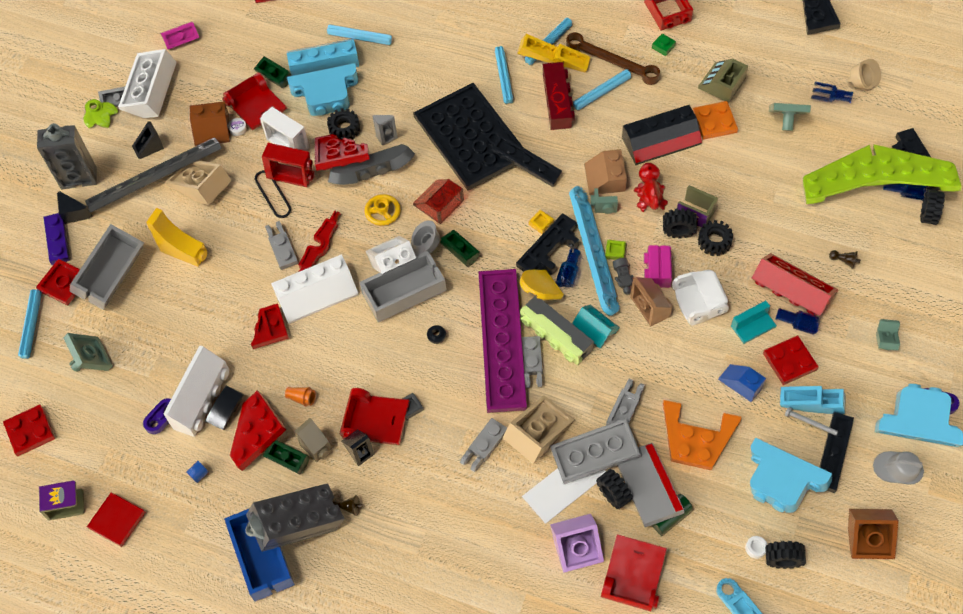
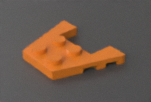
(694, 444)

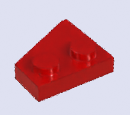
(269, 327)

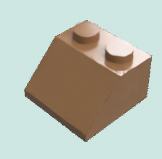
(606, 172)
(650, 300)

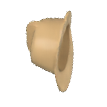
(865, 74)

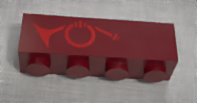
(557, 96)

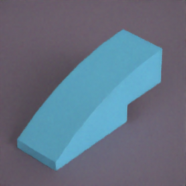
(813, 399)

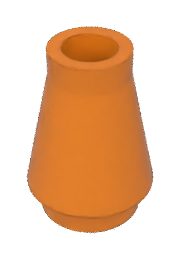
(301, 395)

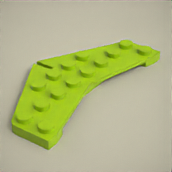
(882, 168)

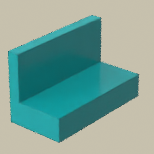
(753, 322)
(594, 325)

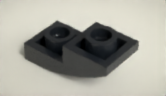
(224, 407)

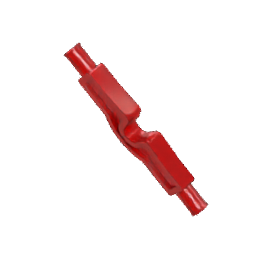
(323, 237)

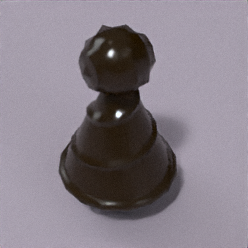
(847, 258)
(350, 505)

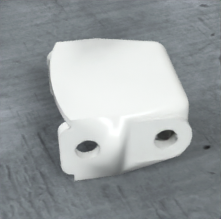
(700, 296)

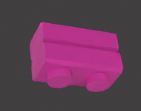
(658, 265)

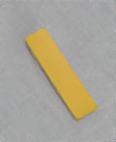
(544, 51)

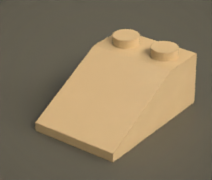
(200, 181)
(537, 428)

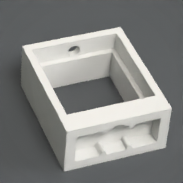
(283, 130)
(384, 255)

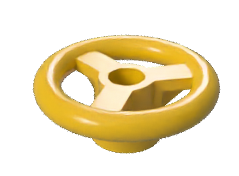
(381, 206)

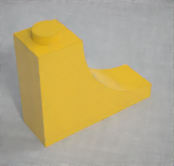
(174, 241)

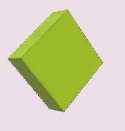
(615, 249)

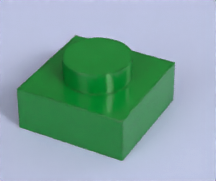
(663, 44)

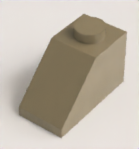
(313, 440)

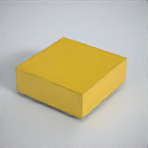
(541, 221)

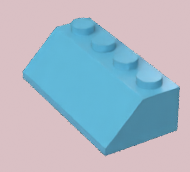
(322, 57)

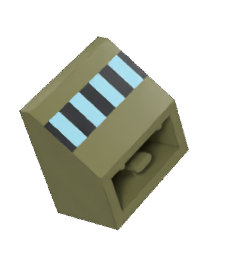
(724, 79)

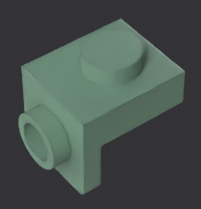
(603, 204)
(887, 334)

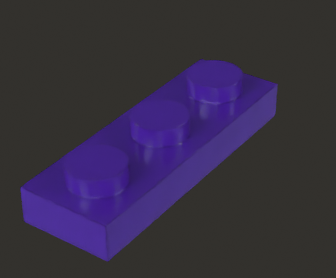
(56, 238)

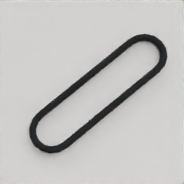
(289, 207)

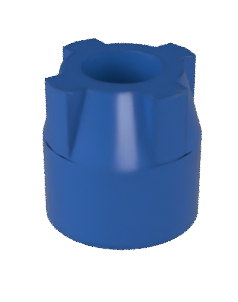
(197, 471)

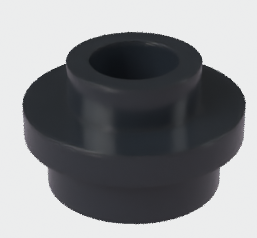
(436, 339)

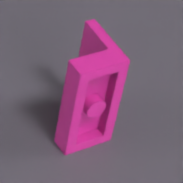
(179, 35)

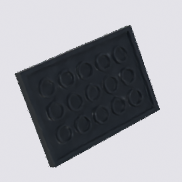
(463, 132)

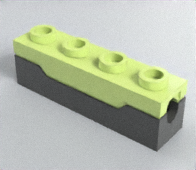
(556, 330)

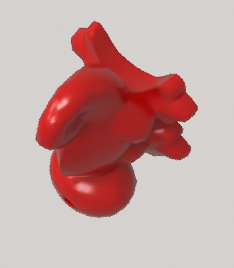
(652, 191)

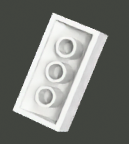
(148, 83)
(315, 289)
(196, 392)

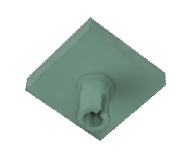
(789, 111)
(87, 352)

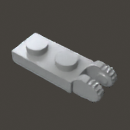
(281, 247)
(532, 359)
(625, 403)
(484, 444)

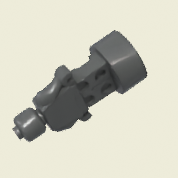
(624, 279)

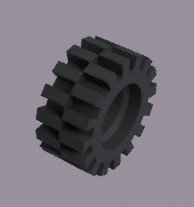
(340, 117)
(932, 207)
(679, 223)
(715, 247)
(614, 489)
(785, 554)

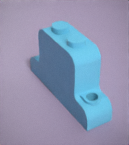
(325, 88)
(922, 417)
(784, 478)

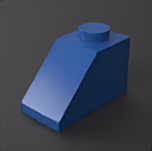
(743, 381)

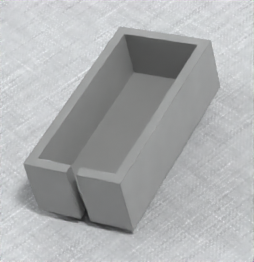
(106, 266)
(403, 286)

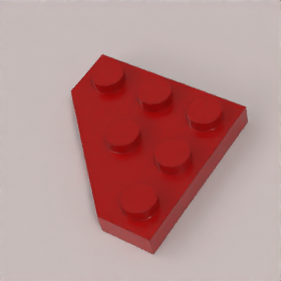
(336, 152)
(255, 430)

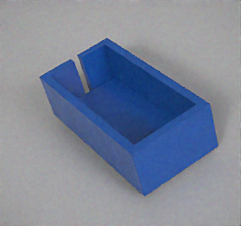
(260, 569)

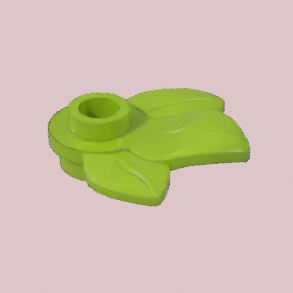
(100, 114)

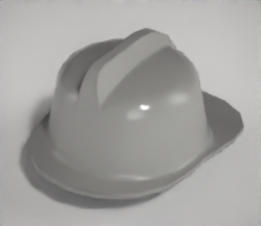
(425, 238)
(898, 467)

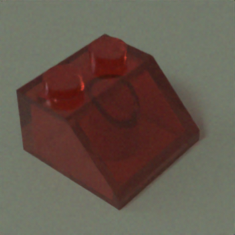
(440, 199)

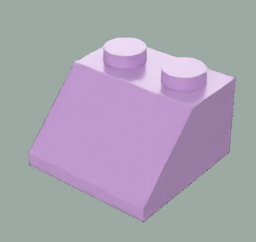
(577, 542)

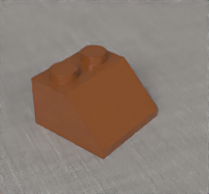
(209, 122)
(872, 533)

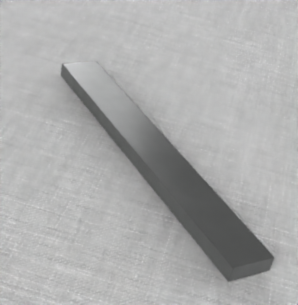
(152, 174)

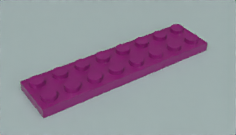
(502, 341)

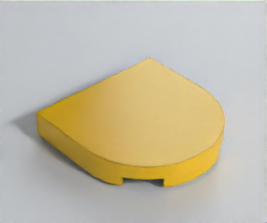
(540, 284)

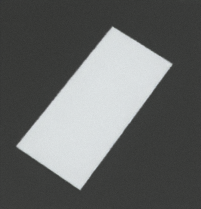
(553, 496)

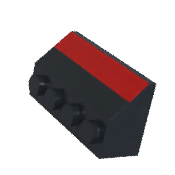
(662, 134)

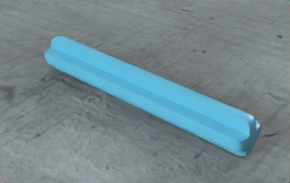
(359, 34)
(553, 36)
(503, 75)
(601, 89)
(29, 324)

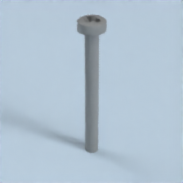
(789, 412)

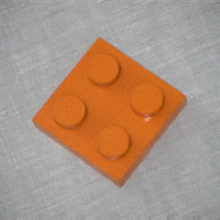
(715, 120)

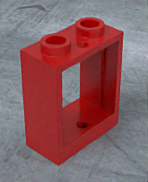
(672, 20)
(293, 175)

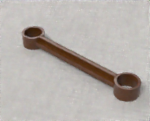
(614, 59)

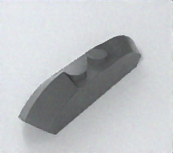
(378, 164)

